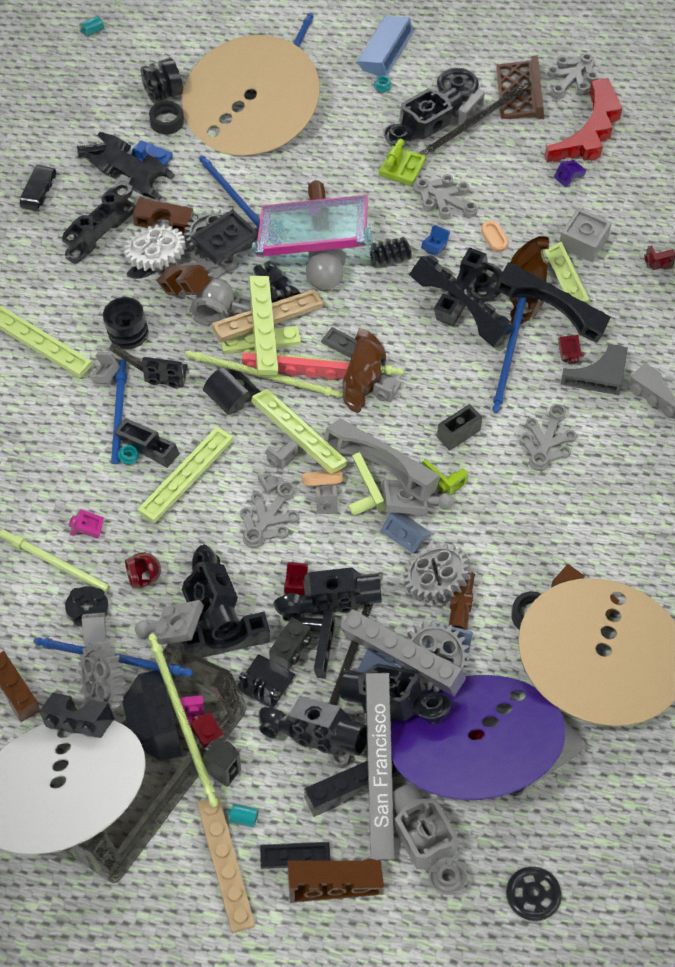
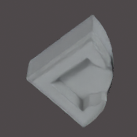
(269, 482)

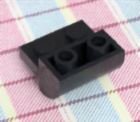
(229, 389)

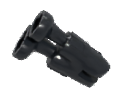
(277, 281)

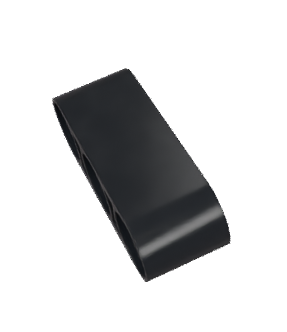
(37, 187)

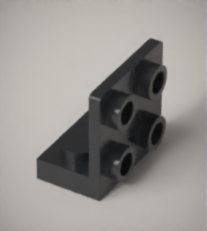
(164, 372)

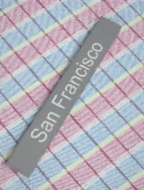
(379, 766)

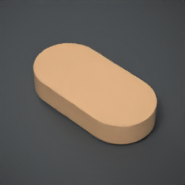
(494, 236)
(321, 478)

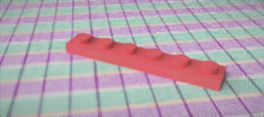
(302, 366)

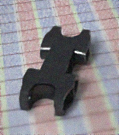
(117, 159)
(91, 227)

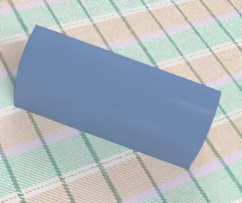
(386, 45)

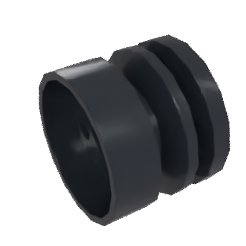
(161, 79)
(125, 322)

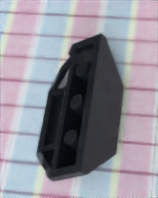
(151, 716)

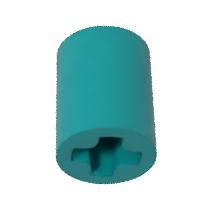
(92, 26)
(243, 815)

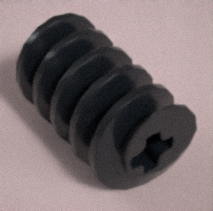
(389, 250)

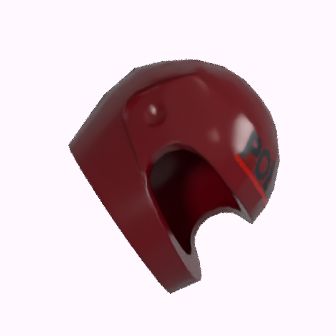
(140, 563)

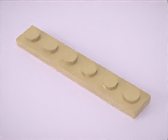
(281, 310)
(226, 866)

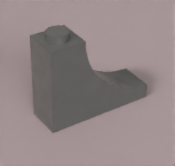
(603, 375)

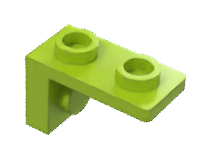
(454, 481)

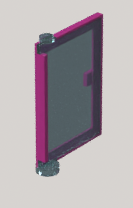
(313, 226)

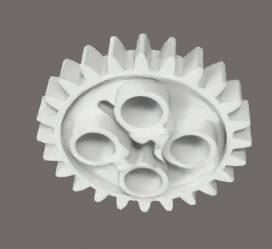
(154, 247)

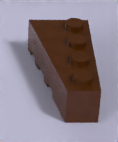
(333, 879)

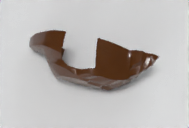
(531, 259)
(362, 370)

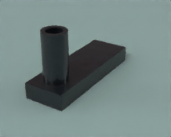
(326, 628)

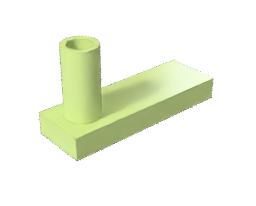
(375, 498)

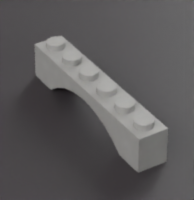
(650, 385)
(414, 477)
(377, 637)

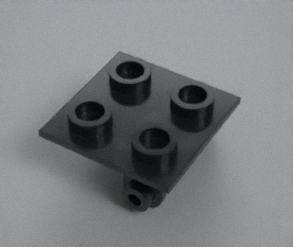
(265, 681)

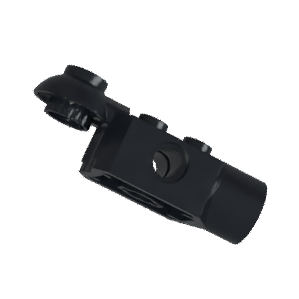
(424, 115)
(215, 591)
(331, 591)
(404, 694)
(315, 726)

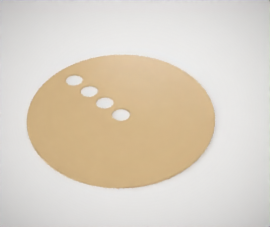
(284, 101)
(562, 661)

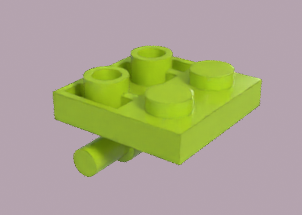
(402, 164)

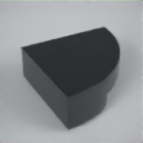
(139, 273)

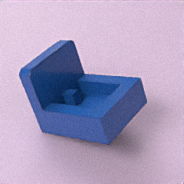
(436, 241)

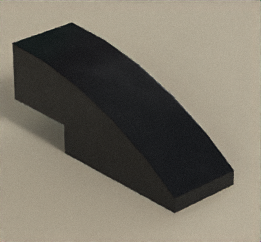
(147, 442)

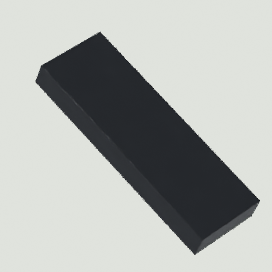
(277, 855)

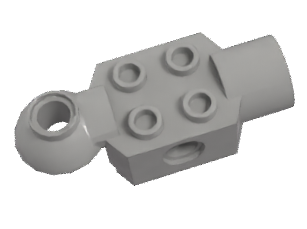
(428, 838)

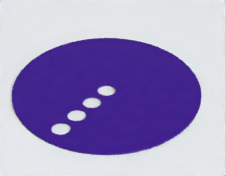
(505, 760)

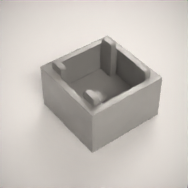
(585, 234)

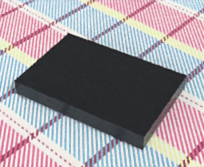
(224, 236)

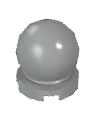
(325, 268)
(212, 302)

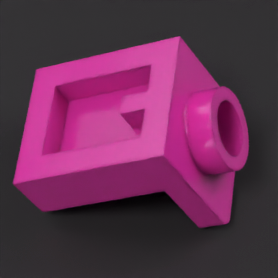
(86, 523)
(192, 706)

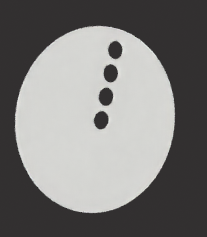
(98, 787)

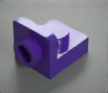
(567, 171)

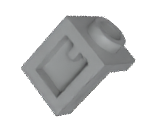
(386, 388)
(283, 456)
(326, 499)

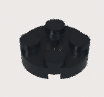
(82, 595)

